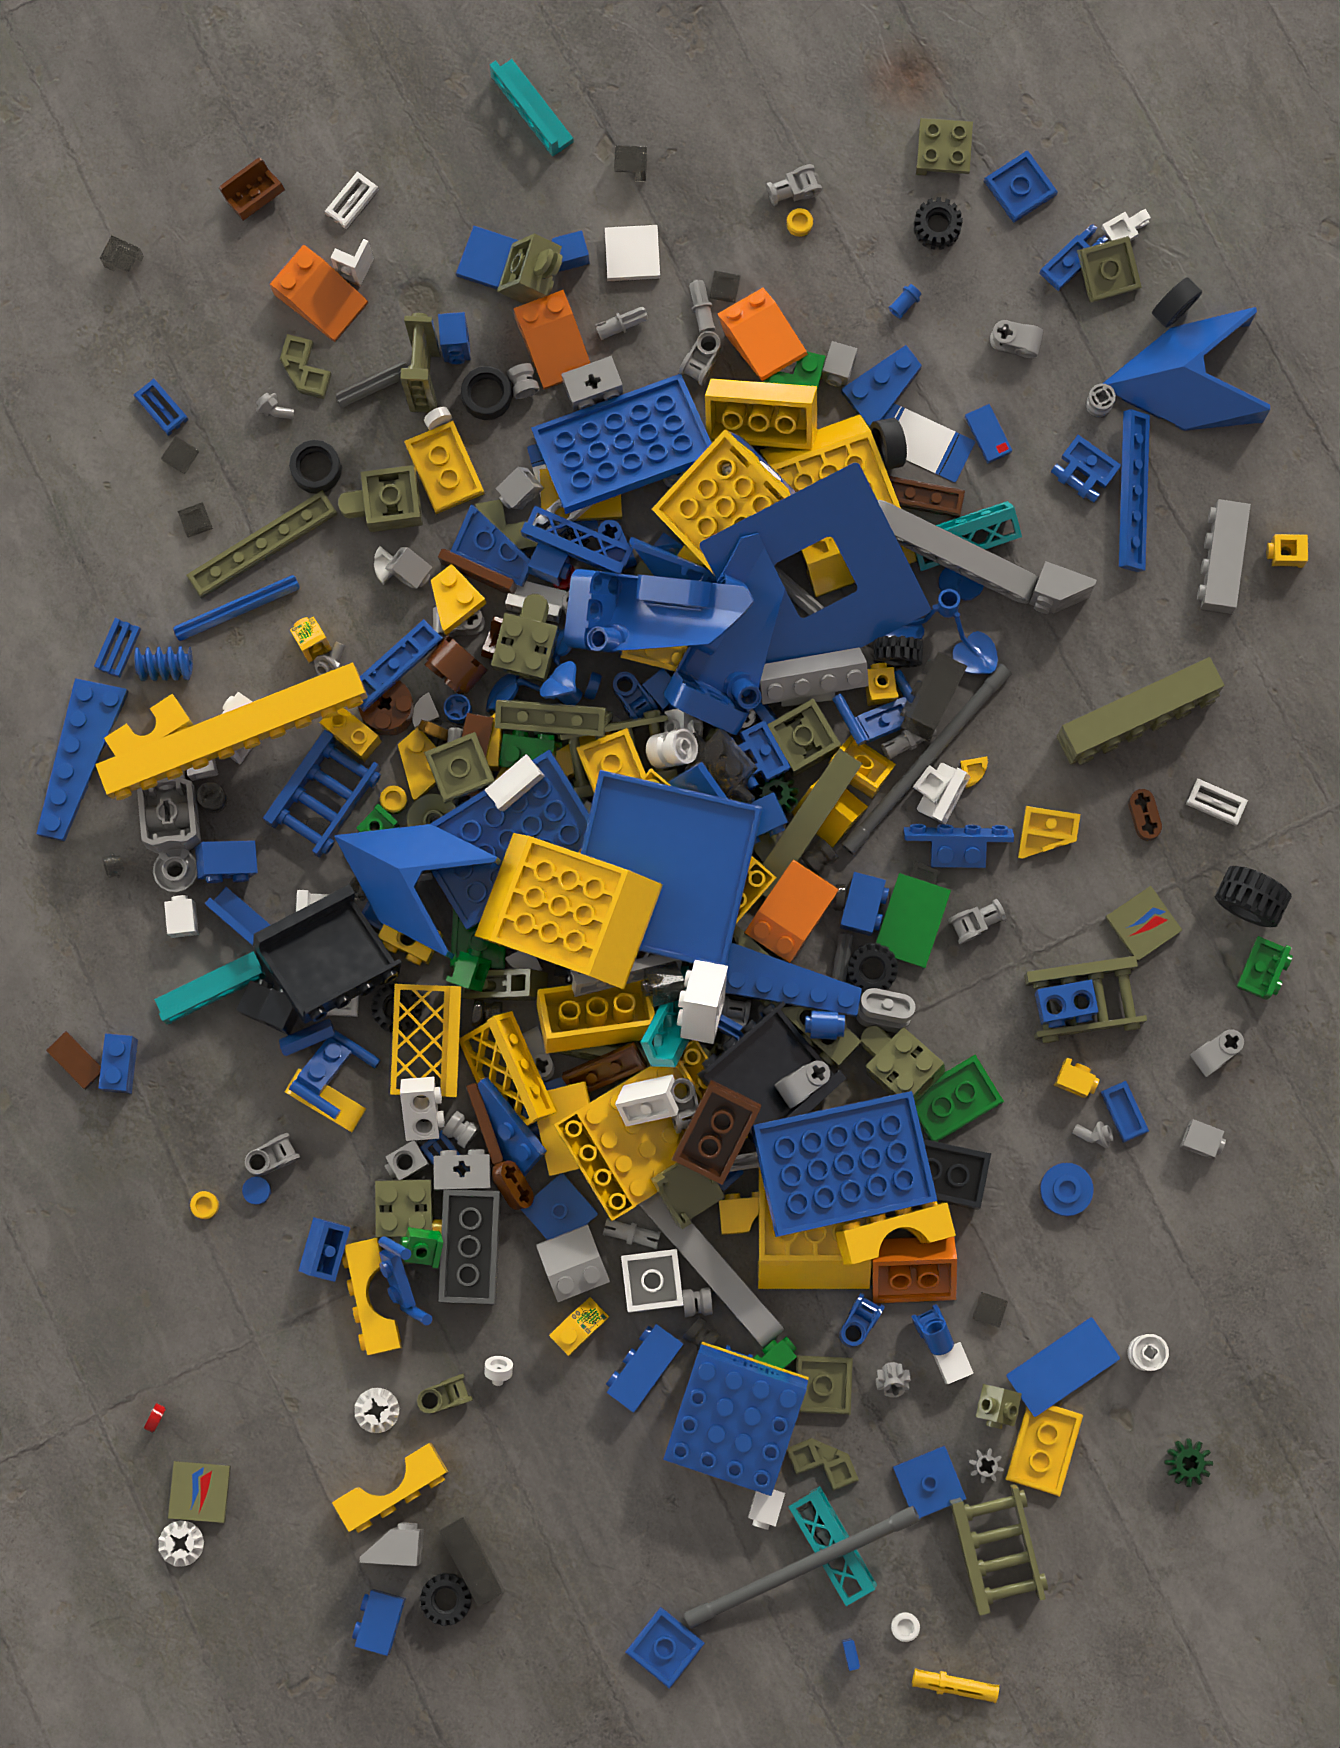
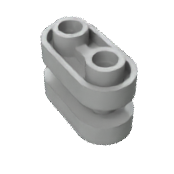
(885, 1009)

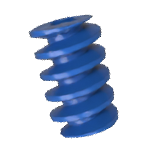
(163, 664)

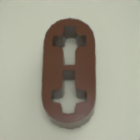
(1151, 813)
(512, 1185)

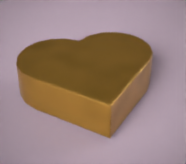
(433, 729)

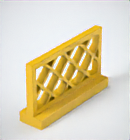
(450, 1034)
(519, 1065)

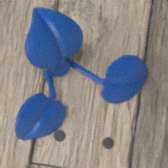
(975, 651)
(559, 685)

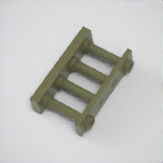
(416, 378)
(652, 718)
(1093, 970)
(977, 1568)

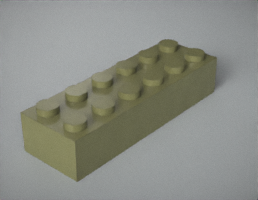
(1140, 711)

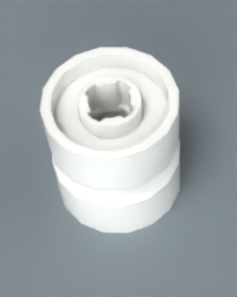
(672, 748)
(1148, 1352)

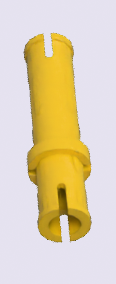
(944, 1683)

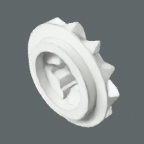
(388, 1416)
(194, 1543)

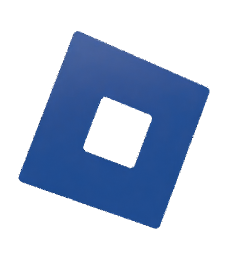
(849, 513)

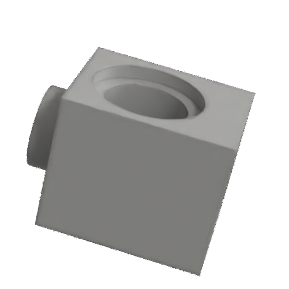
(839, 364)
(519, 488)
(409, 568)
(1203, 1139)
(419, 1161)

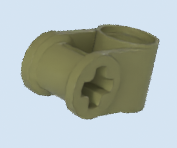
(446, 1394)

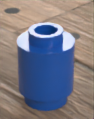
(825, 1025)

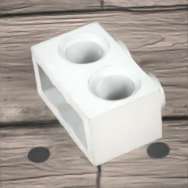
(421, 1108)

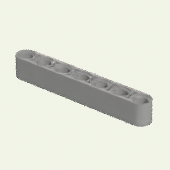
(959, 555)
(715, 1273)

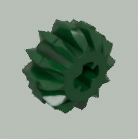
(784, 787)
(1187, 1452)

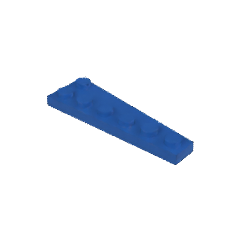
(88, 721)
(774, 980)

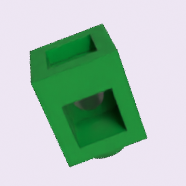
(378, 816)
(470, 970)
(423, 1238)
(778, 1354)

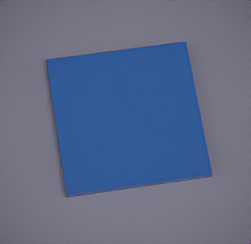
(688, 844)

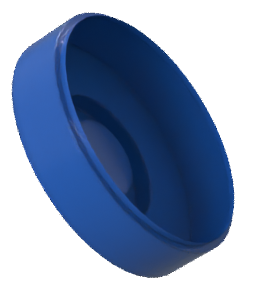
(1066, 1189)

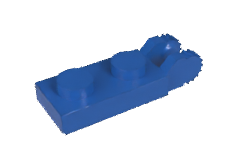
(1066, 262)

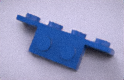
(958, 846)

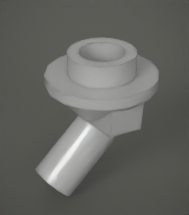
(268, 405)
(325, 664)
(1101, 1134)

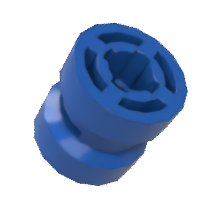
(455, 705)

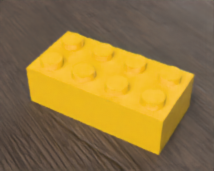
(762, 412)
(592, 1018)

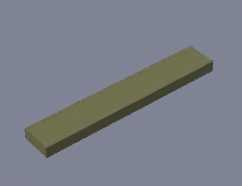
(261, 544)
(811, 815)

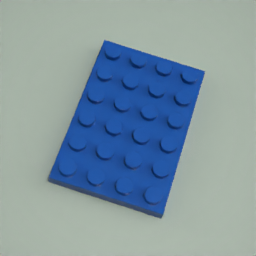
(622, 443)
(546, 812)
(843, 1163)

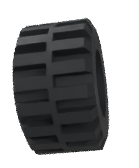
(1253, 896)

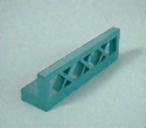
(531, 106)
(979, 520)
(209, 988)
(667, 1041)
(838, 1533)

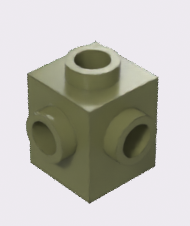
(998, 1406)

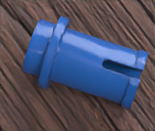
(905, 301)

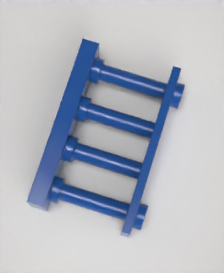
(310, 770)

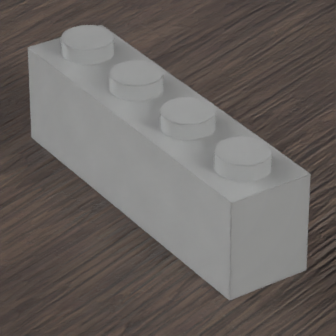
(1224, 557)
(813, 675)

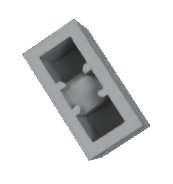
(603, 375)
(477, 1179)

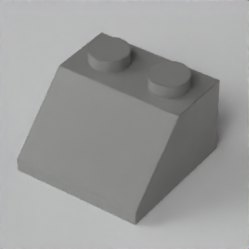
(1060, 589)
(572, 1263)
(397, 1547)

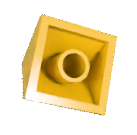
(873, 770)
(841, 817)

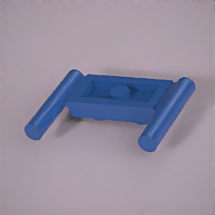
(880, 720)
(324, 1067)
(394, 1271)

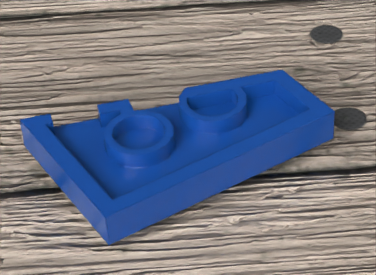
(881, 386)
(488, 546)

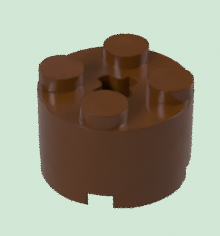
(456, 664)
(390, 721)

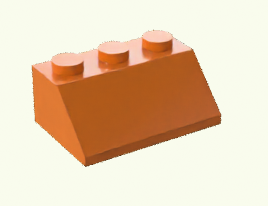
(914, 1271)

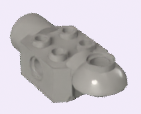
(171, 829)

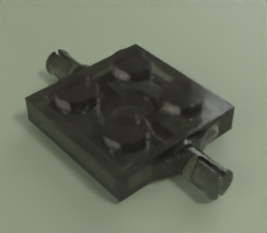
(726, 764)

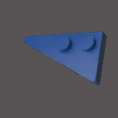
(512, 1134)

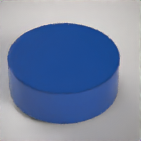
(592, 686)
(256, 1190)

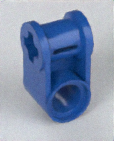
(616, 553)
(634, 698)
(861, 1319)
(934, 1331)

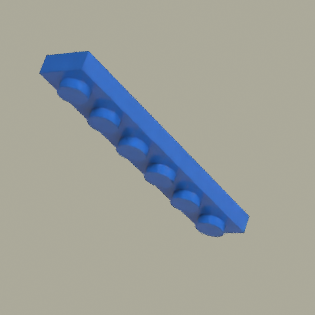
(1134, 490)

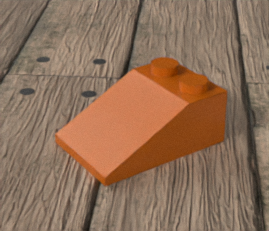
(318, 293)
(761, 334)
(551, 337)
(791, 911)

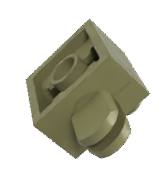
(530, 269)
(387, 499)
(524, 641)
(806, 739)
(901, 1061)
(402, 1206)

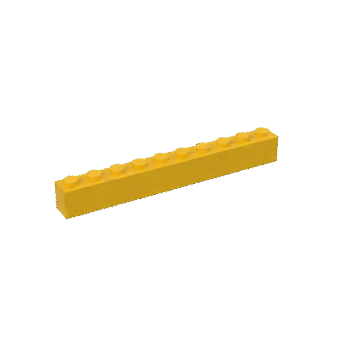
(231, 731)

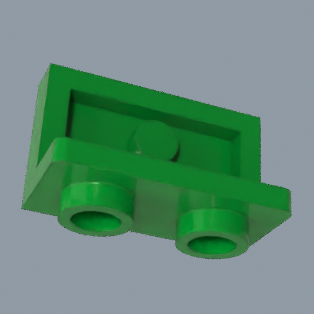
(519, 745)
(1264, 968)

